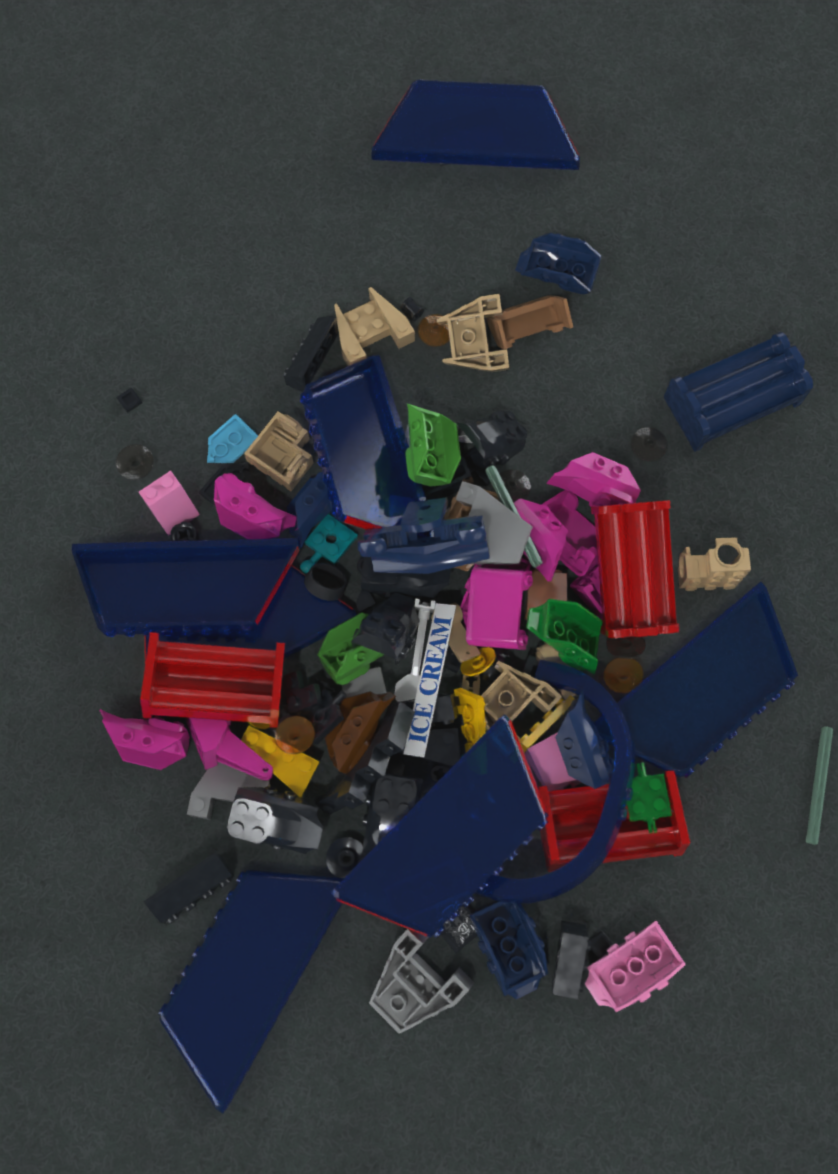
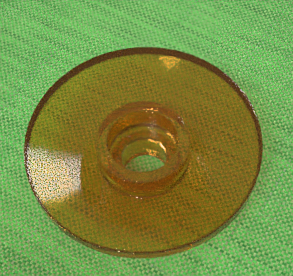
(432, 336)
(623, 667)
(294, 727)

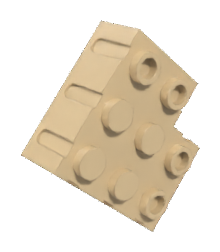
(280, 451)
(708, 570)

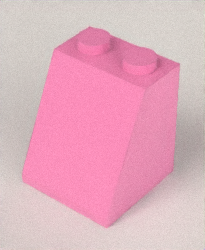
(168, 502)
(549, 765)

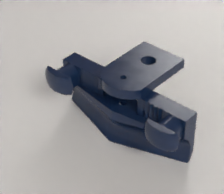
(401, 551)

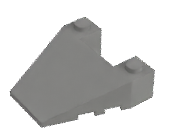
(504, 529)
(219, 784)
(411, 989)

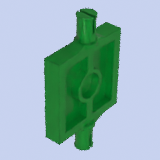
(648, 799)

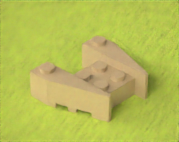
(370, 324)
(469, 336)
(513, 692)

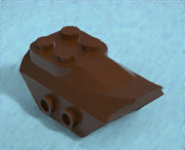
(354, 733)

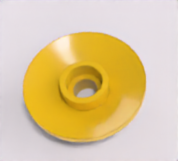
(480, 663)

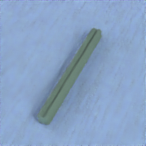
(506, 500)
(819, 785)

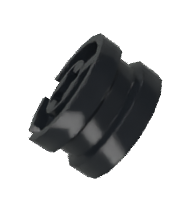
(184, 528)

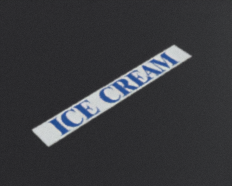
(430, 680)

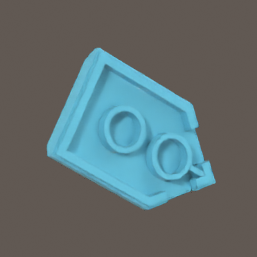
(230, 441)

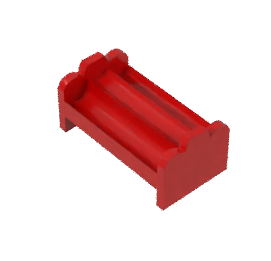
(635, 569)
(212, 682)
(577, 812)

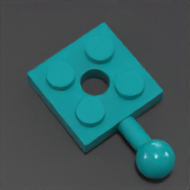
(330, 551)

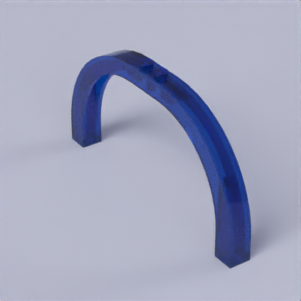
(614, 808)

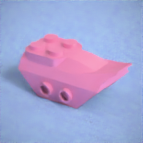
(634, 968)

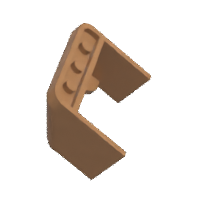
(530, 318)

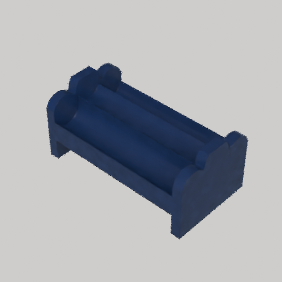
(738, 390)

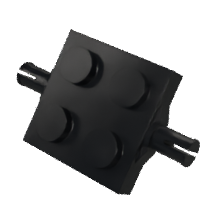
(325, 715)

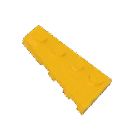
(473, 715)
(550, 718)
(291, 769)

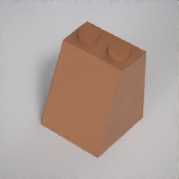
(542, 590)

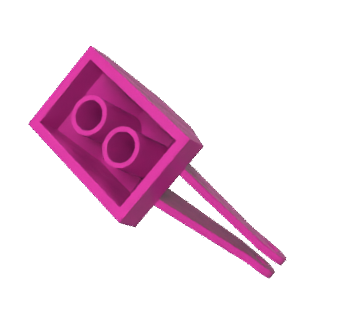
(219, 744)

